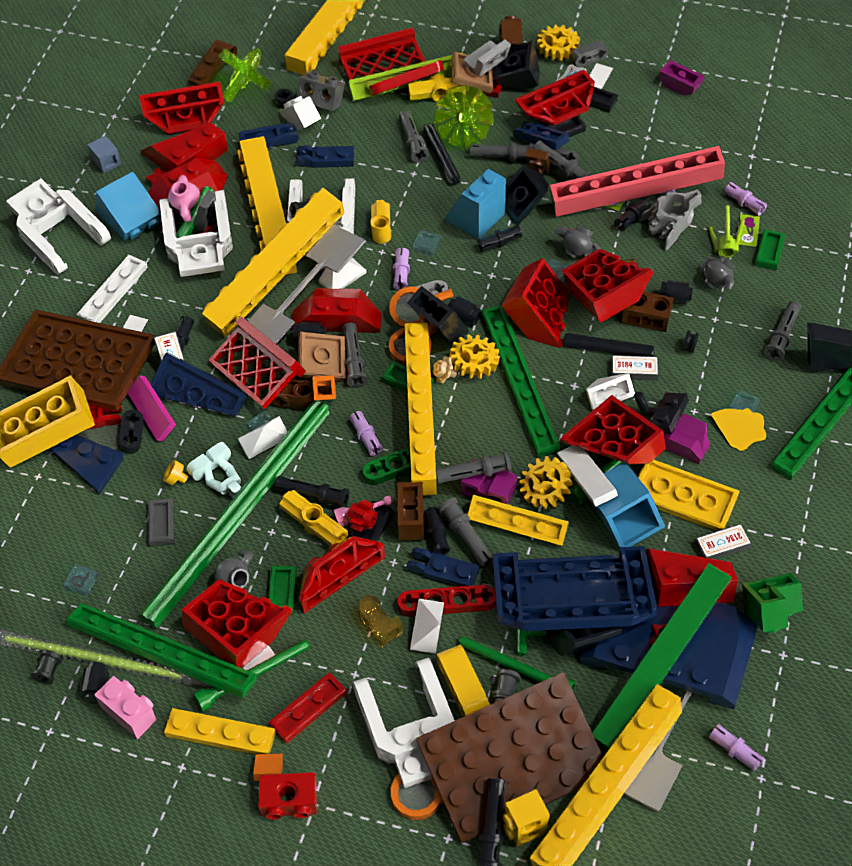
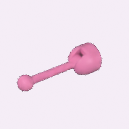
(341, 513)

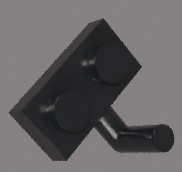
(668, 411)

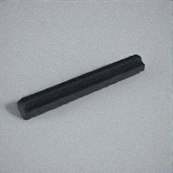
(442, 154)
(607, 345)

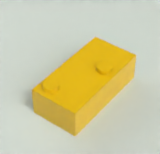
(43, 421)

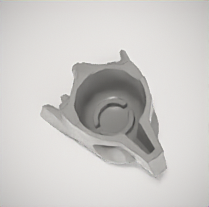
(671, 219)

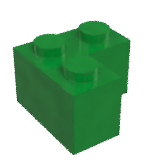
(772, 601)

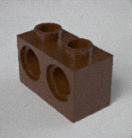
(511, 30)
(649, 312)
(410, 511)

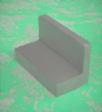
(487, 57)

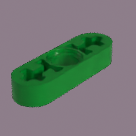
(390, 473)

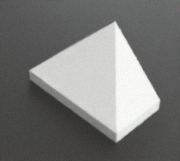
(346, 276)
(618, 386)
(262, 437)
(427, 626)

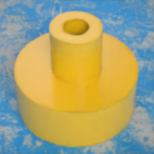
(175, 473)

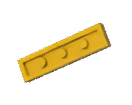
(518, 520)
(219, 732)

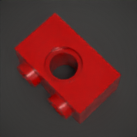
(275, 786)

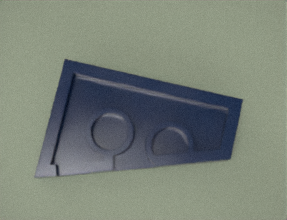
(89, 460)

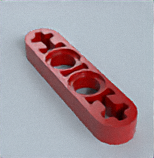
(407, 77)
(447, 596)

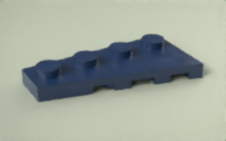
(193, 386)

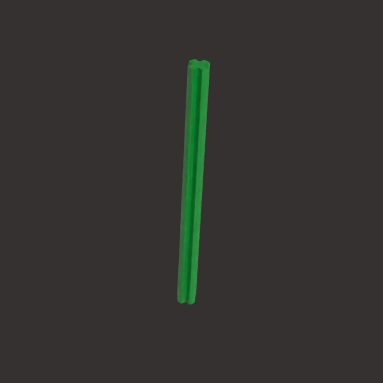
(233, 515)

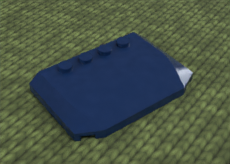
(574, 591)
(708, 666)

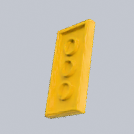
(689, 495)

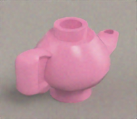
(184, 197)

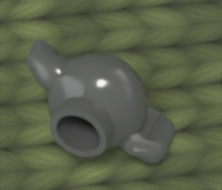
(577, 240)
(718, 272)
(235, 569)

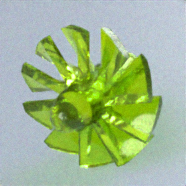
(243, 71)
(470, 108)

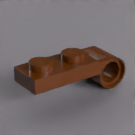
(210, 63)

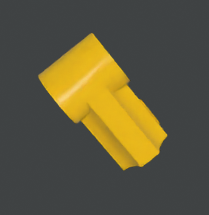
(380, 222)

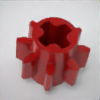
(362, 515)

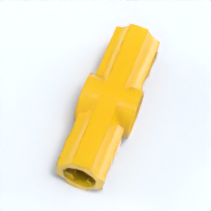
(433, 88)
(303, 511)

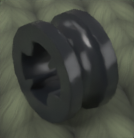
(280, 94)
(690, 341)

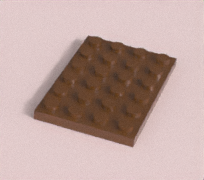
(95, 354)
(527, 739)

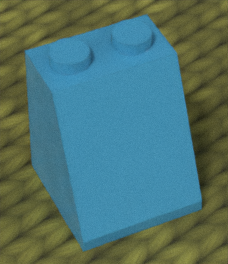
(479, 205)
(127, 207)
(633, 512)

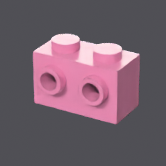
(125, 706)

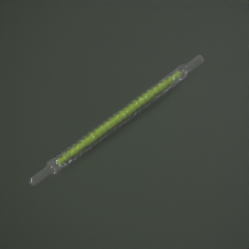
(89, 656)

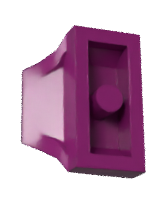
(680, 78)
(688, 439)

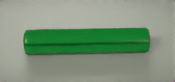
(188, 227)

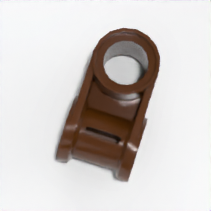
(295, 395)

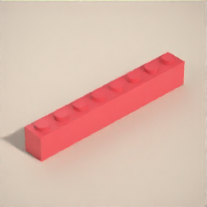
(637, 181)

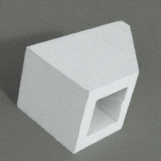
(300, 112)

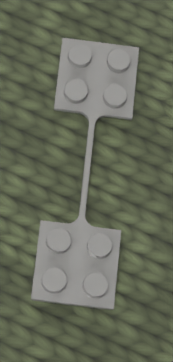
(330, 252)
(656, 776)

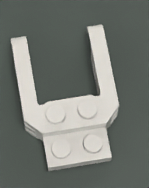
(41, 209)
(346, 221)
(202, 251)
(400, 744)

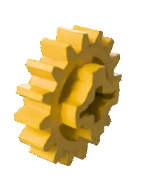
(557, 42)
(474, 356)
(546, 484)

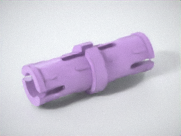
(745, 198)
(401, 268)
(366, 433)
(736, 747)

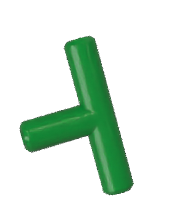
(521, 639)

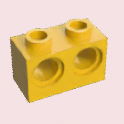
(525, 818)

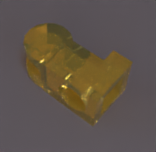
(378, 622)

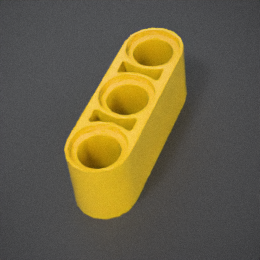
(462, 680)

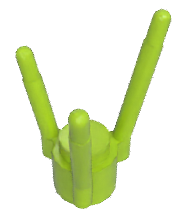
(727, 244)

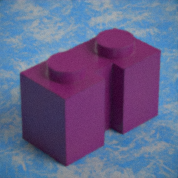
(497, 487)

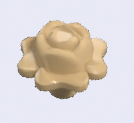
(443, 369)

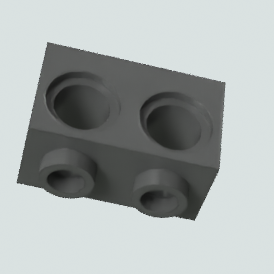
(320, 95)

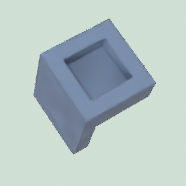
(104, 154)

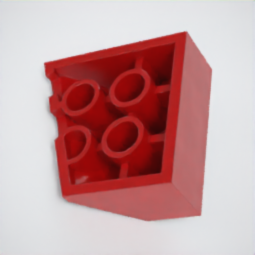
(202, 142)
(606, 283)
(538, 303)
(617, 433)
(677, 573)
(233, 622)

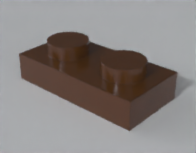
(538, 160)

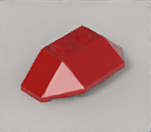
(559, 99)
(183, 107)
(198, 172)
(337, 308)
(337, 568)

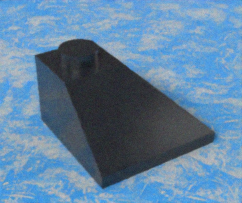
(519, 69)
(524, 192)
(573, 640)

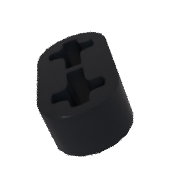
(126, 430)

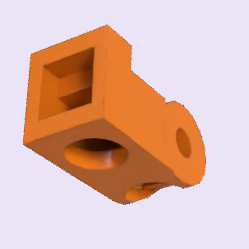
(324, 387)

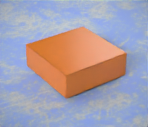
(267, 764)

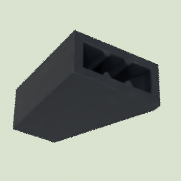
(439, 316)
(828, 347)

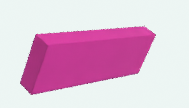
(151, 408)

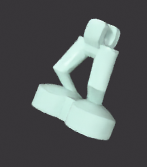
(216, 457)

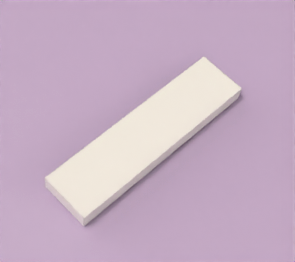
(112, 289)
(588, 475)

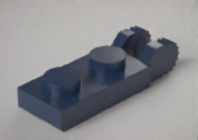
(535, 132)
(273, 134)
(325, 156)
(443, 568)

